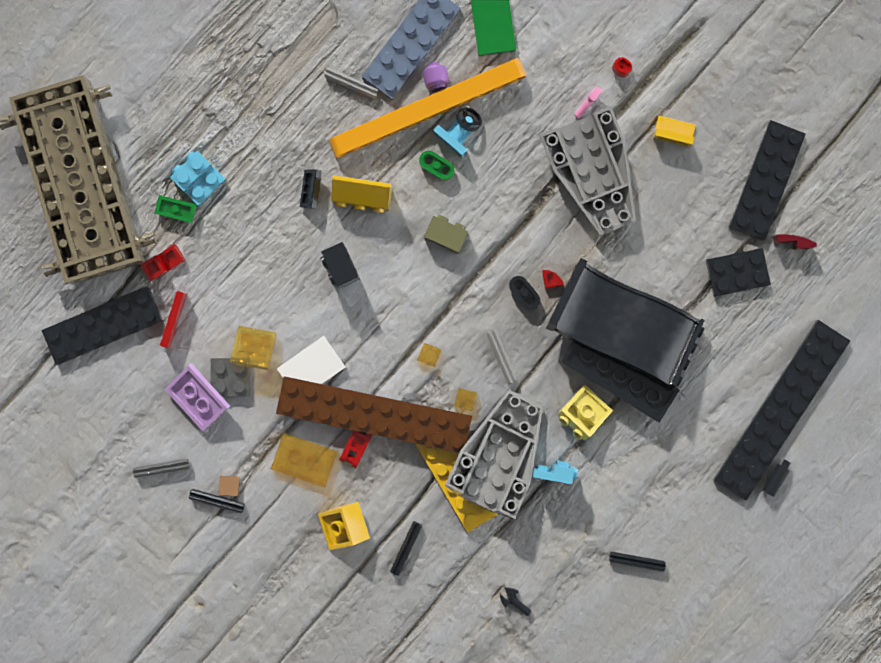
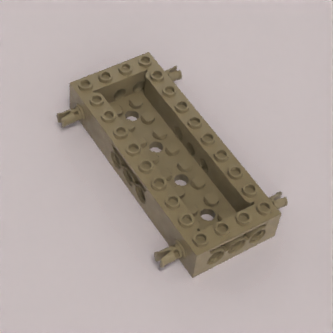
(92, 173)

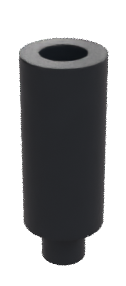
(777, 478)

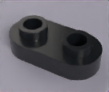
(525, 292)

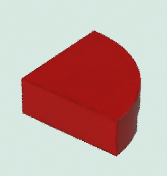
(551, 279)

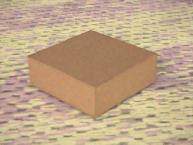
(229, 485)

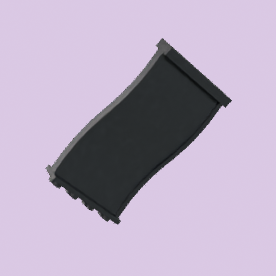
(626, 325)

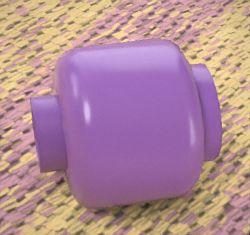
(436, 77)

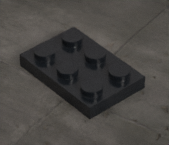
(738, 272)

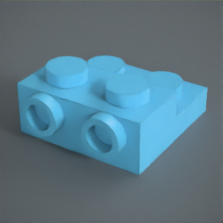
(197, 177)
(559, 472)

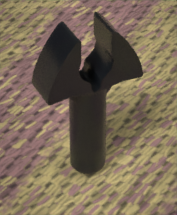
(514, 601)

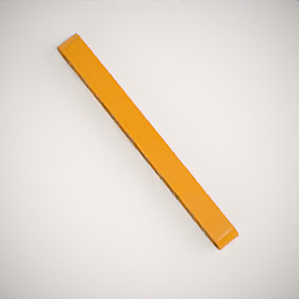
(427, 108)

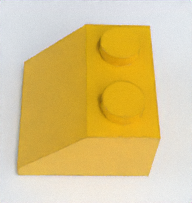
(343, 526)

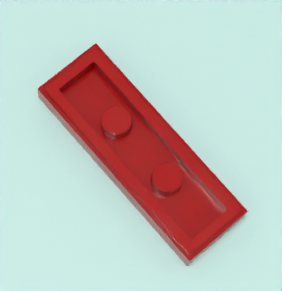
(173, 319)

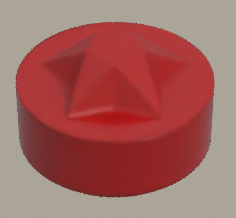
(621, 67)

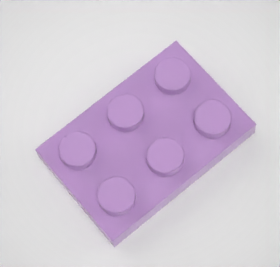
(197, 397)

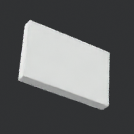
(314, 363)

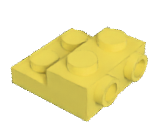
(584, 413)

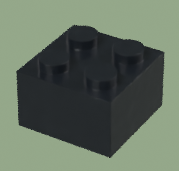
(340, 265)

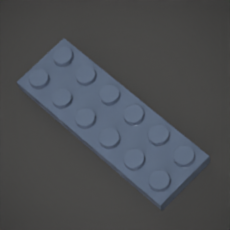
(410, 45)

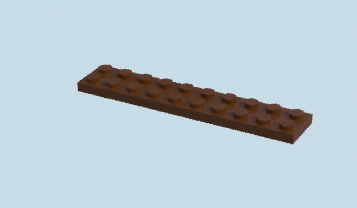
(373, 414)

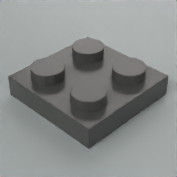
(230, 378)

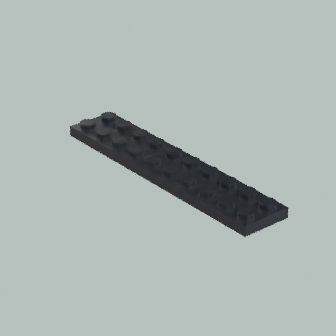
(781, 410)

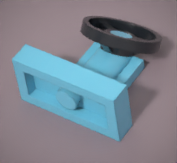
(459, 130)

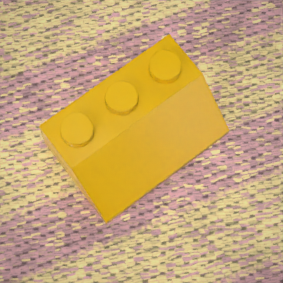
(360, 194)

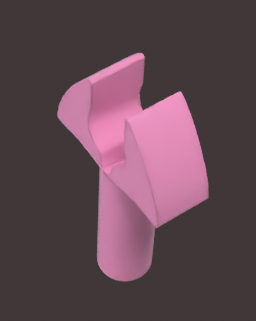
(588, 102)

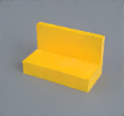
(674, 131)

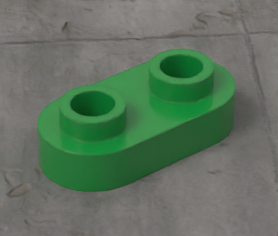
(437, 165)

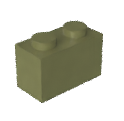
(446, 234)

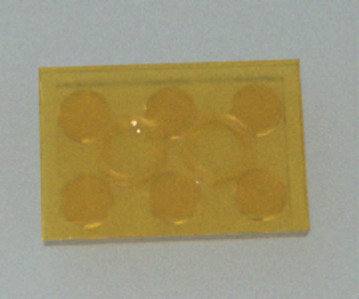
(304, 459)

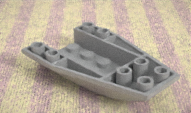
(594, 168)
(499, 457)

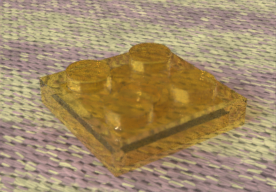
(253, 347)

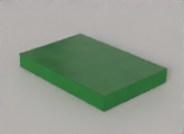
(493, 26)

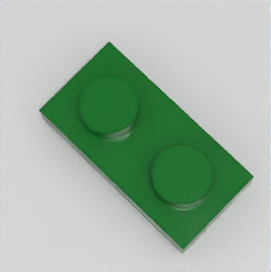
(175, 209)

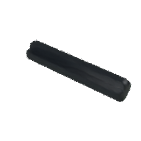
(217, 501)
(406, 548)
(637, 561)

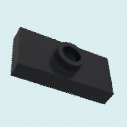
(310, 188)

